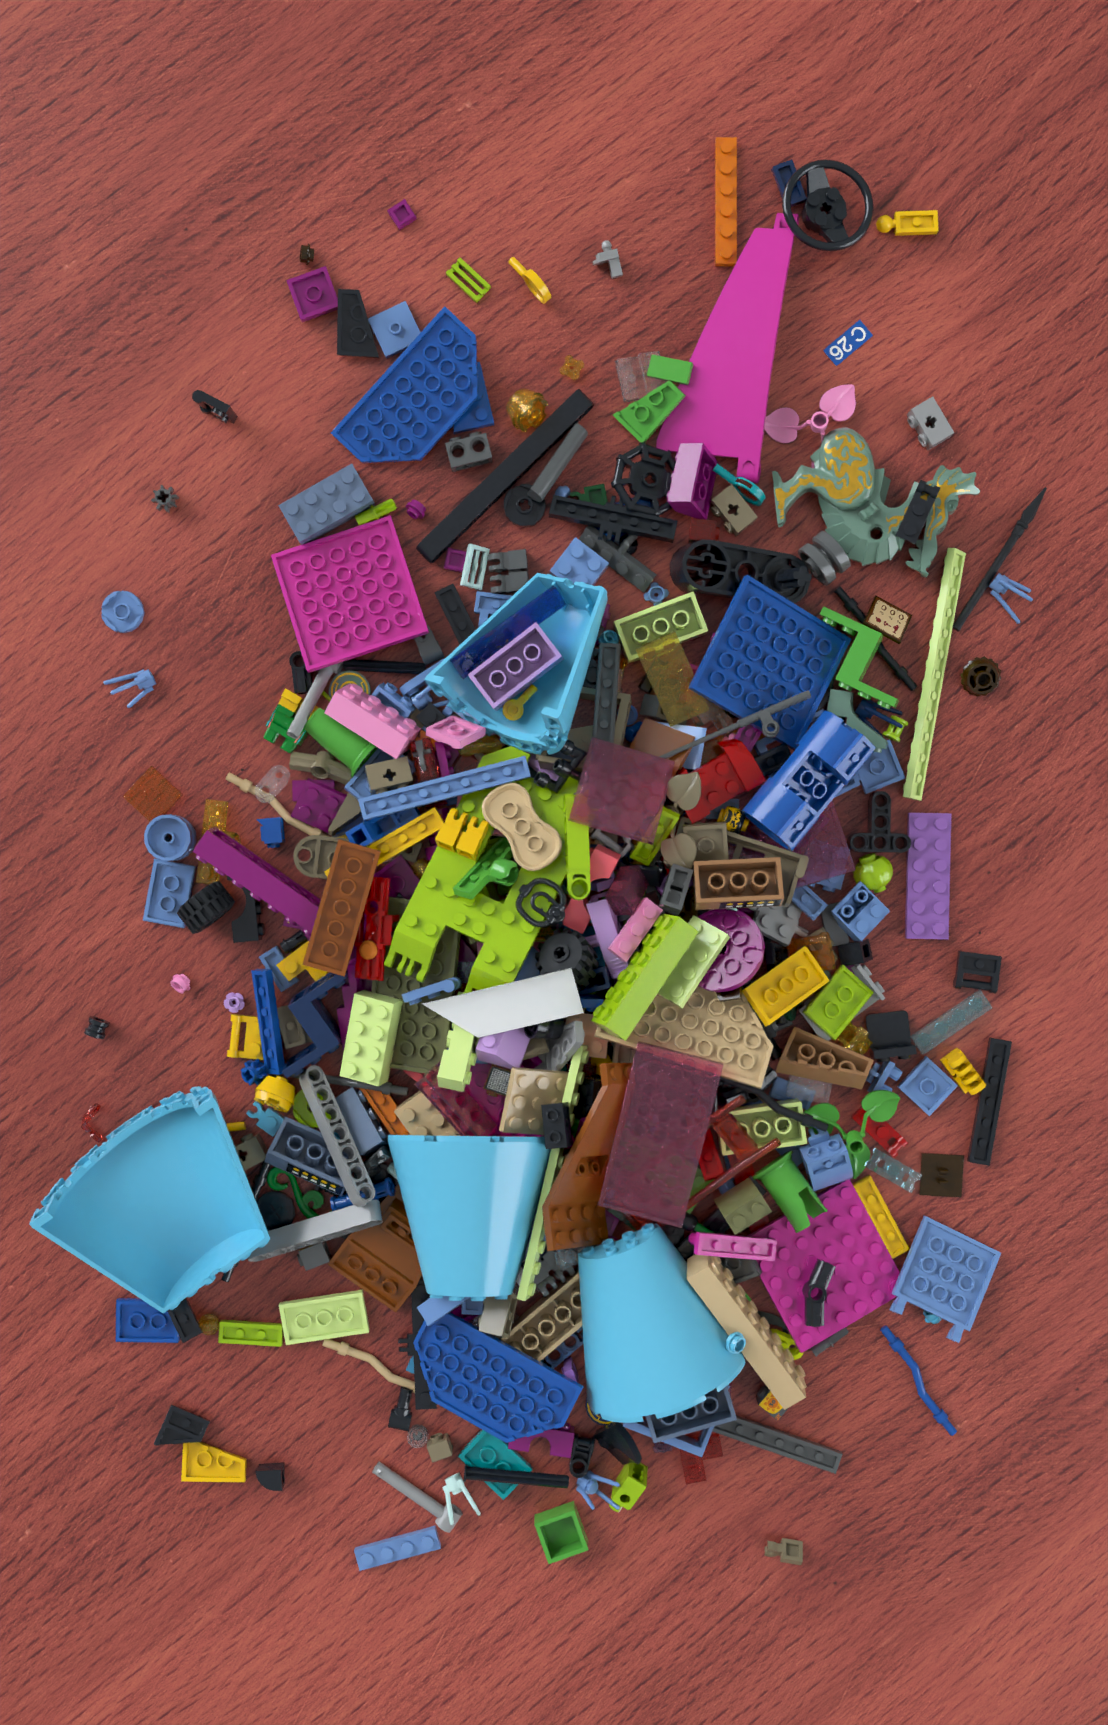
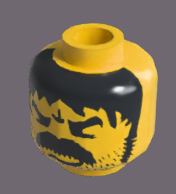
(734, 819)

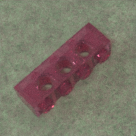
(456, 1106)

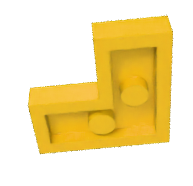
(292, 965)

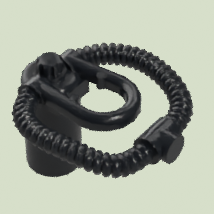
(554, 916)

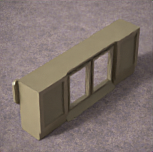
(792, 864)

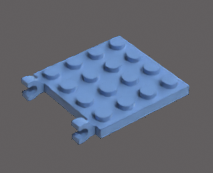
(945, 1275)

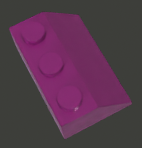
(692, 480)

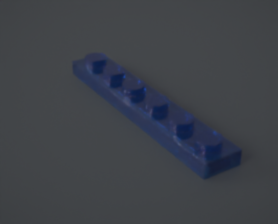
(493, 641)

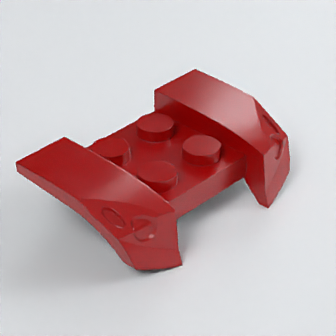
(725, 777)

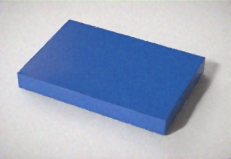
(143, 1323)

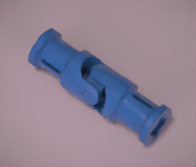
(381, 1190)

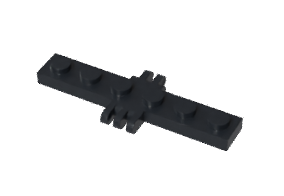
(613, 519)
(422, 1395)

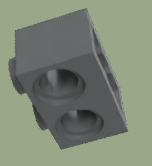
(470, 457)
(675, 889)

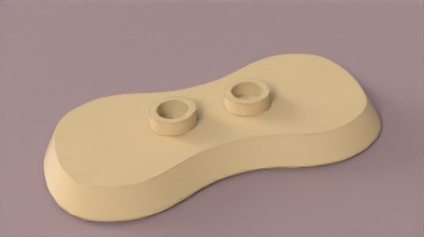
(530, 838)

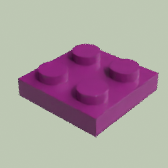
(313, 294)
(318, 805)

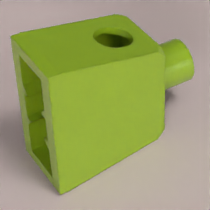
(632, 1484)

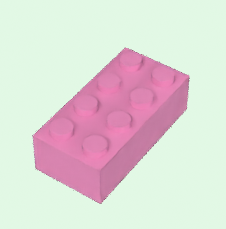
(372, 720)

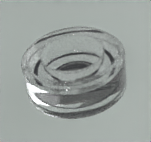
(417, 1436)

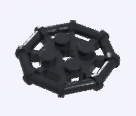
(636, 479)

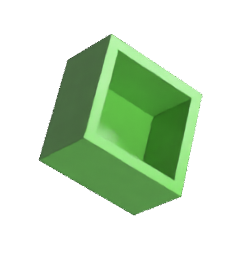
(561, 1532)

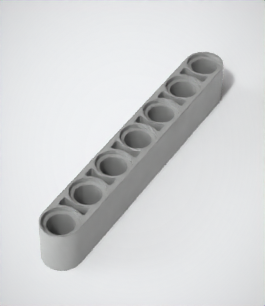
(334, 1145)
(319, 1230)

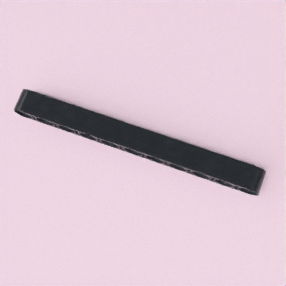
(504, 476)

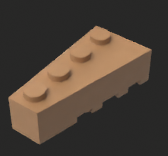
(823, 1061)

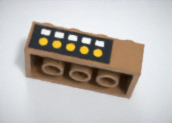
(737, 883)

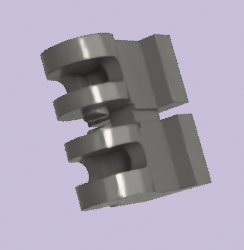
(517, 565)
(549, 1263)

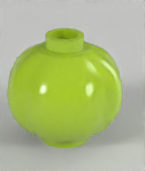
(873, 872)

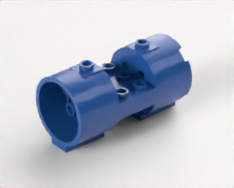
(808, 780)

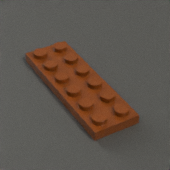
(341, 907)

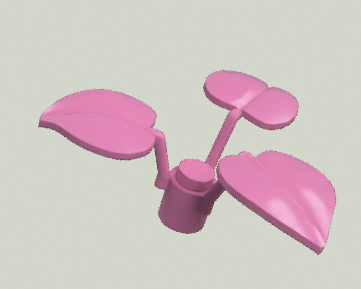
(836, 402)

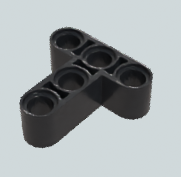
(882, 832)

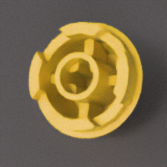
(275, 1093)

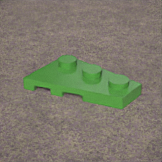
(649, 412)

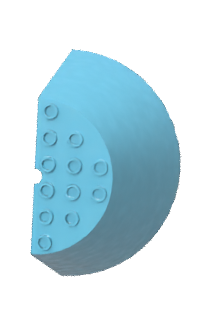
(159, 1202)

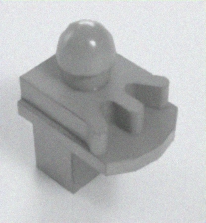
(611, 257)

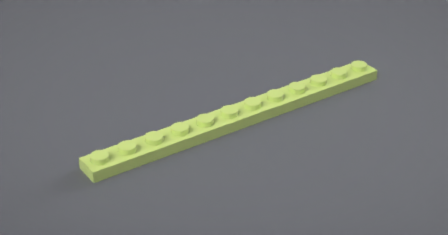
(934, 674)
(555, 1162)

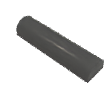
(558, 463)

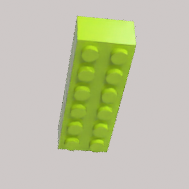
(644, 976)

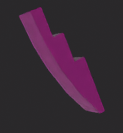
(348, 991)

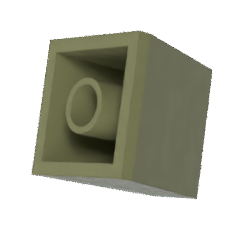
(742, 1206)

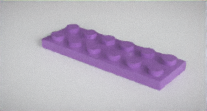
(928, 876)

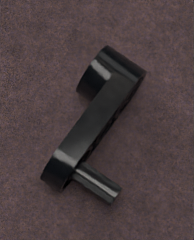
(725, 558)

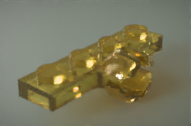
(214, 816)

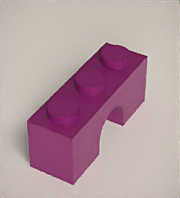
(560, 1441)

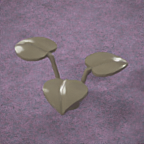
(685, 794)

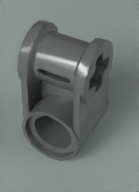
(429, 648)

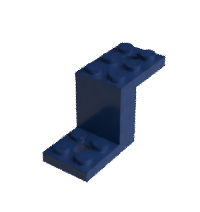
(316, 1022)

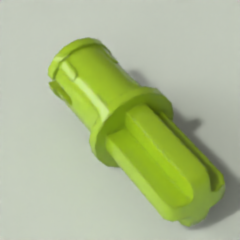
(375, 512)

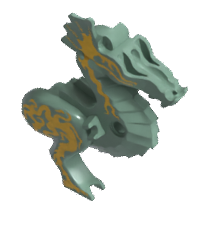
(855, 496)

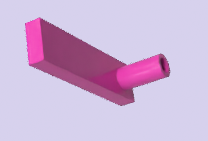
(733, 1246)

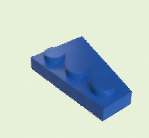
(479, 413)

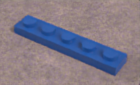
(268, 1021)

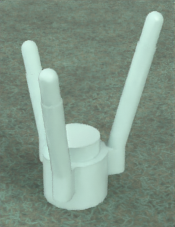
(456, 1485)

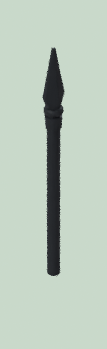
(1020, 527)

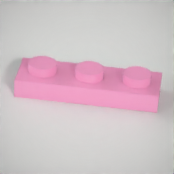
(635, 929)

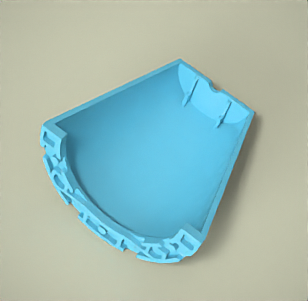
(552, 707)
(470, 1208)
(647, 1330)

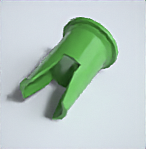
(340, 741)
(790, 1191)

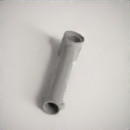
(311, 699)
(419, 1497)

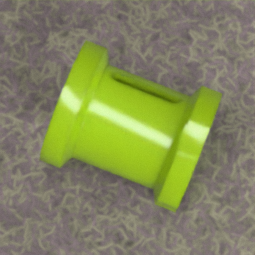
(889, 732)

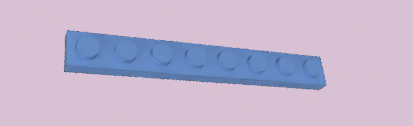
(444, 788)

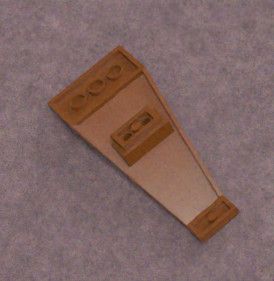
(572, 1206)
(382, 1256)

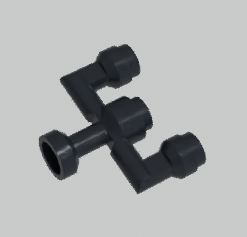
(562, 768)

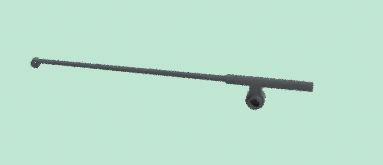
(762, 715)

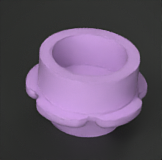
(234, 1007)

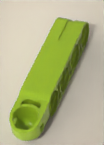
(576, 853)

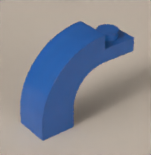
(377, 828)

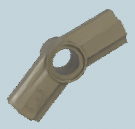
(320, 766)

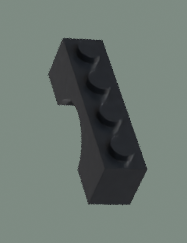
(248, 925)

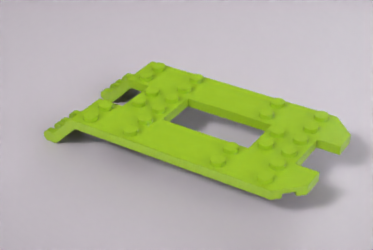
(496, 925)

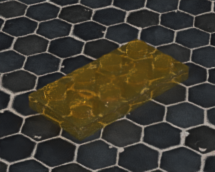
(670, 678)

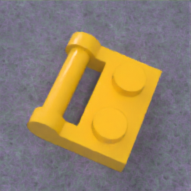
(252, 1044)

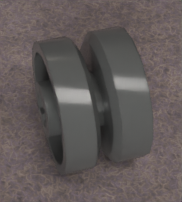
(824, 558)

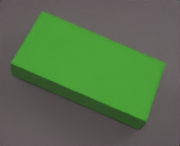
(670, 369)

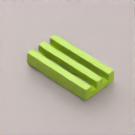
(455, 267)

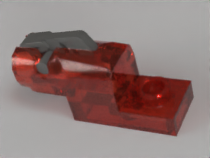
(426, 764)

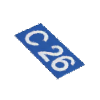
(848, 342)

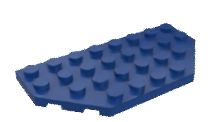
(415, 396)
(492, 1381)

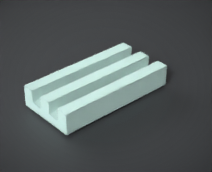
(467, 564)

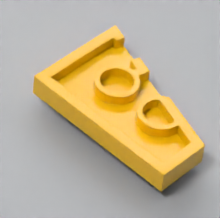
(211, 1464)

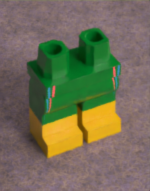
(282, 719)

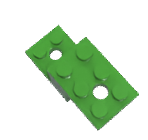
(858, 657)

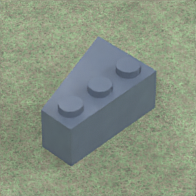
(361, 1122)

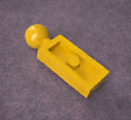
(910, 223)

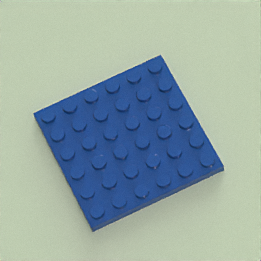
(766, 655)

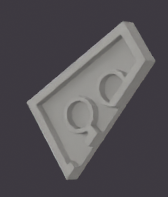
(565, 1047)

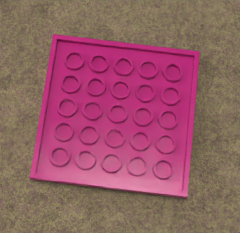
(349, 594)
(843, 1238)

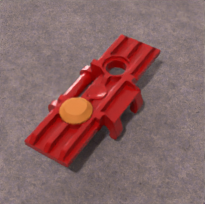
(371, 952)

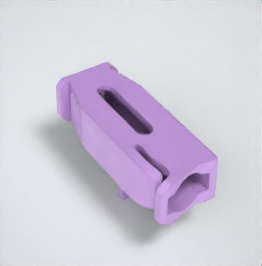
(606, 930)

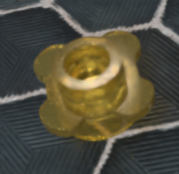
(571, 373)

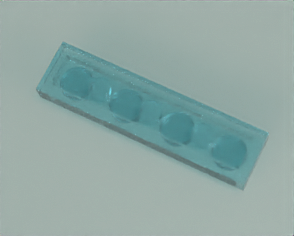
(951, 1022)

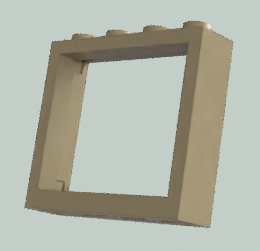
(623, 700)

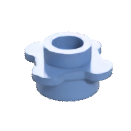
(655, 588)

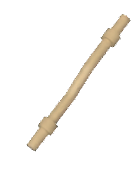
(246, 786)
(344, 1349)

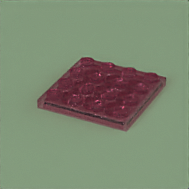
(621, 791)

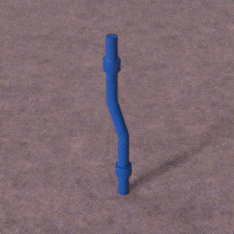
(939, 1414)

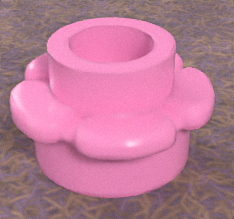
(180, 983)

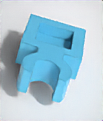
(268, 1120)

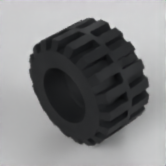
(205, 907)

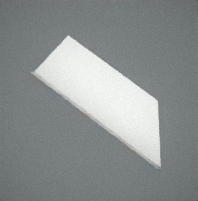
(512, 1004)

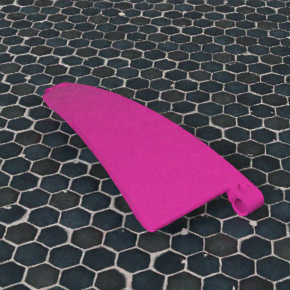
(736, 357)

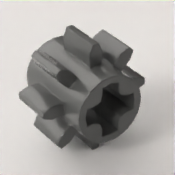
(160, 495)

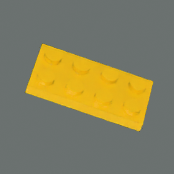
(785, 986)

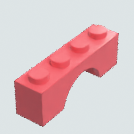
(601, 866)

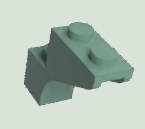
(841, 705)

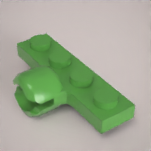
(490, 868)

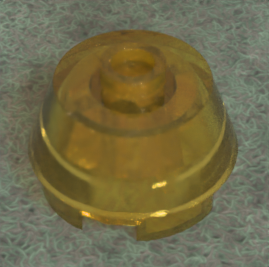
(526, 409)

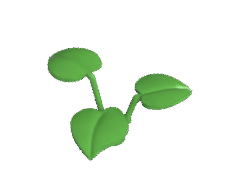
(879, 1105)

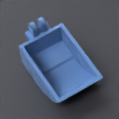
(825, 1160)

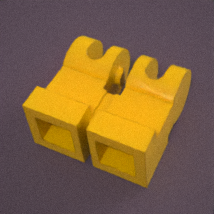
(465, 843)
(966, 1076)

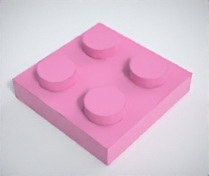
(455, 732)

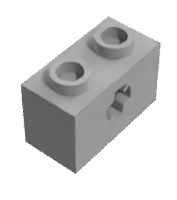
(929, 412)

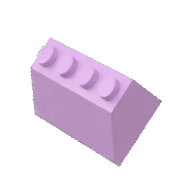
(503, 1048)

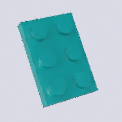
(493, 1453)

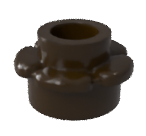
(306, 254)

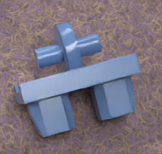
(887, 1069)

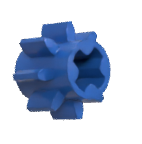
(253, 1072)

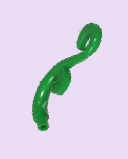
(302, 1201)

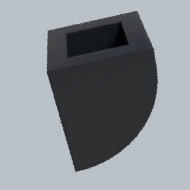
(855, 952)
(271, 1475)

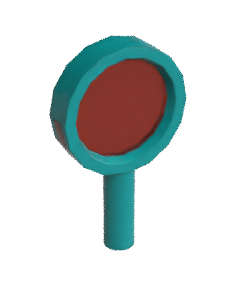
(747, 489)

